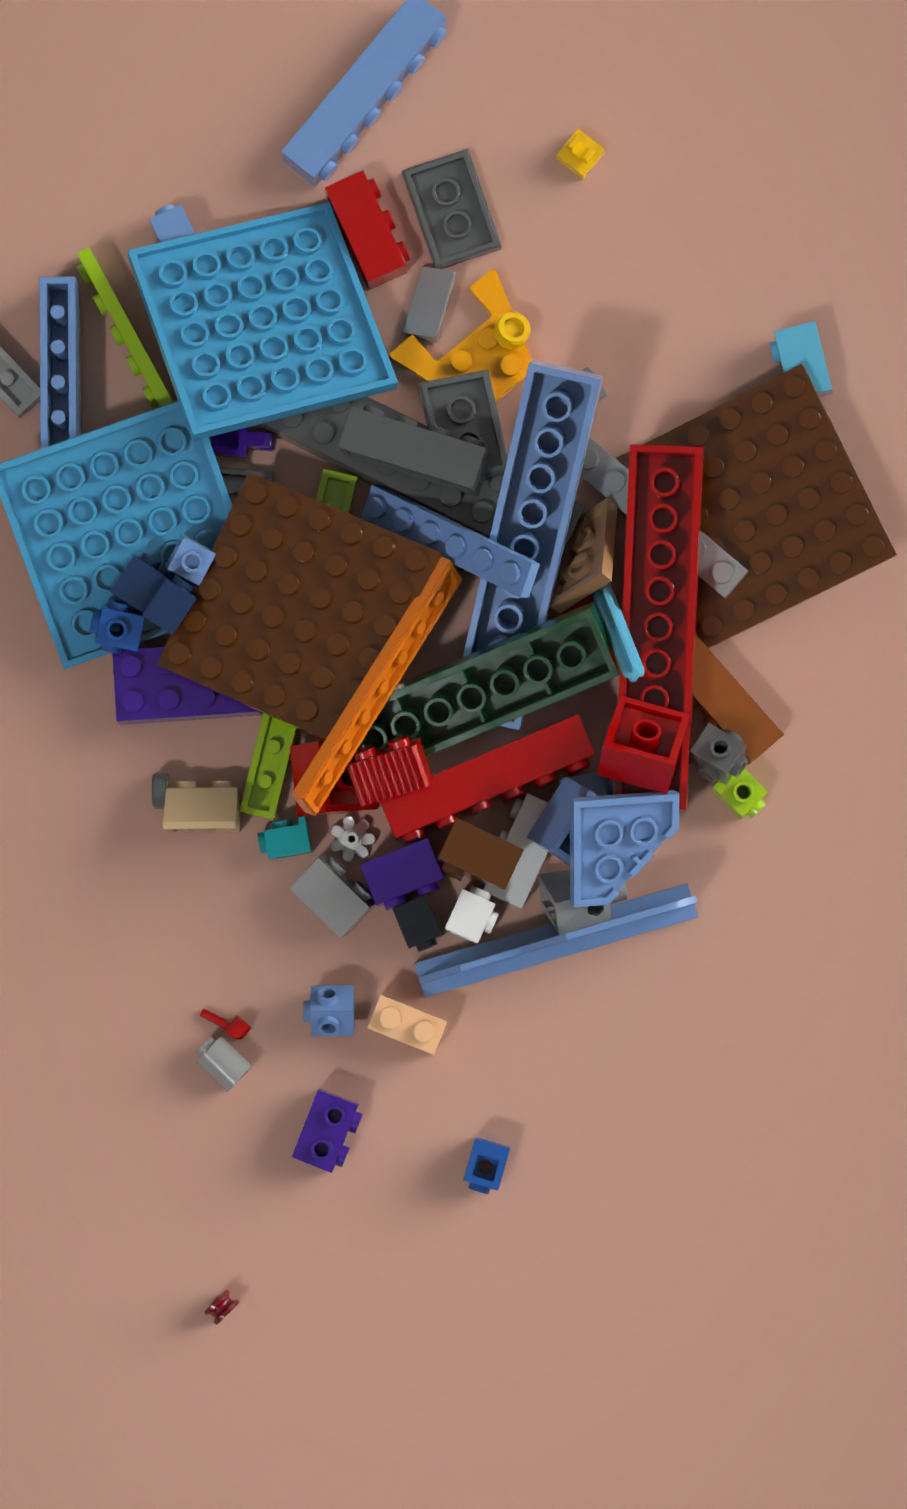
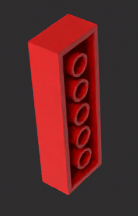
(489, 777)

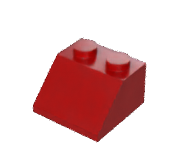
(643, 744)
(343, 795)

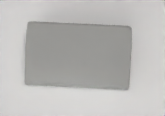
(429, 303)

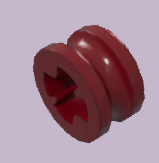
(221, 1307)

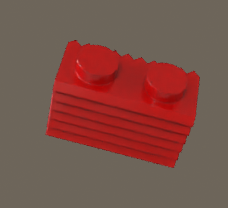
(390, 770)

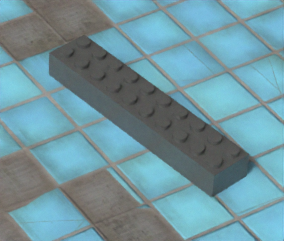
(321, 432)

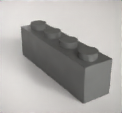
(414, 450)

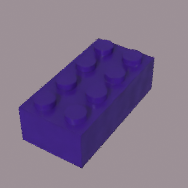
(155, 695)

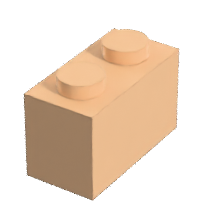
(407, 1024)

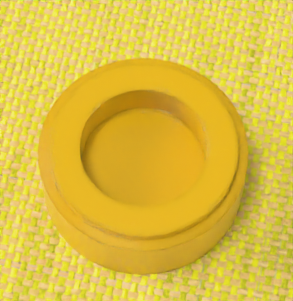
(512, 330)

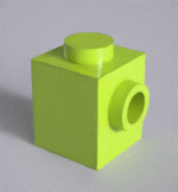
(741, 794)

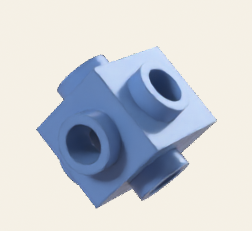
(330, 1010)

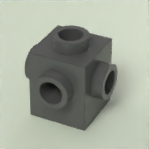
(718, 754)

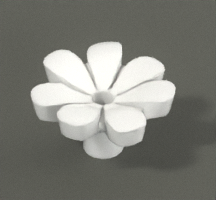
(357, 830)

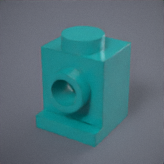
(285, 840)

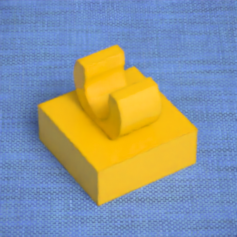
(580, 154)

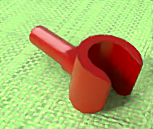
(236, 1028)

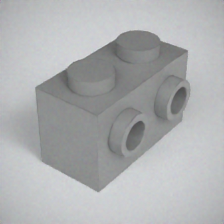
(333, 895)

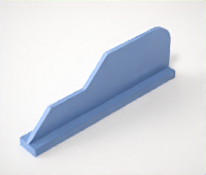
(545, 944)

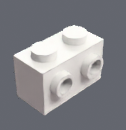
(472, 915)

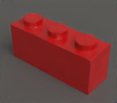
(367, 229)

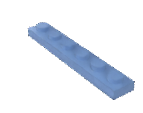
(454, 541)

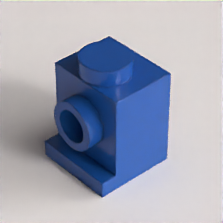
(491, 1151)

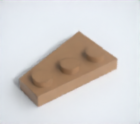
(593, 556)

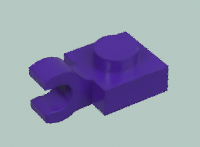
(237, 443)

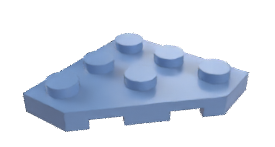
(615, 840)

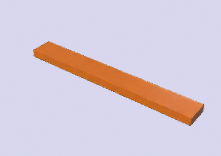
(376, 688)

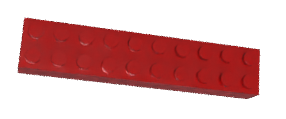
(663, 584)

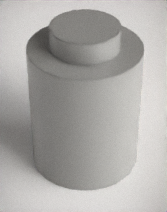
(222, 1062)

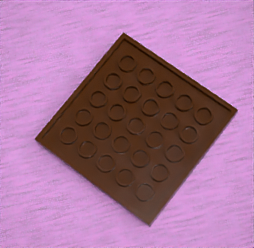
(778, 503)
(295, 605)

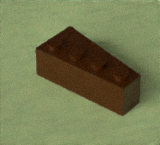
(478, 855)

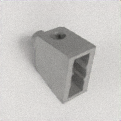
(557, 906)

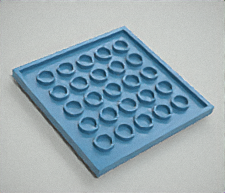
(261, 320)
(99, 500)

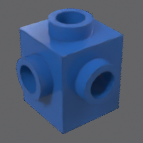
(115, 641)

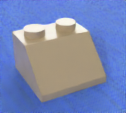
(202, 809)

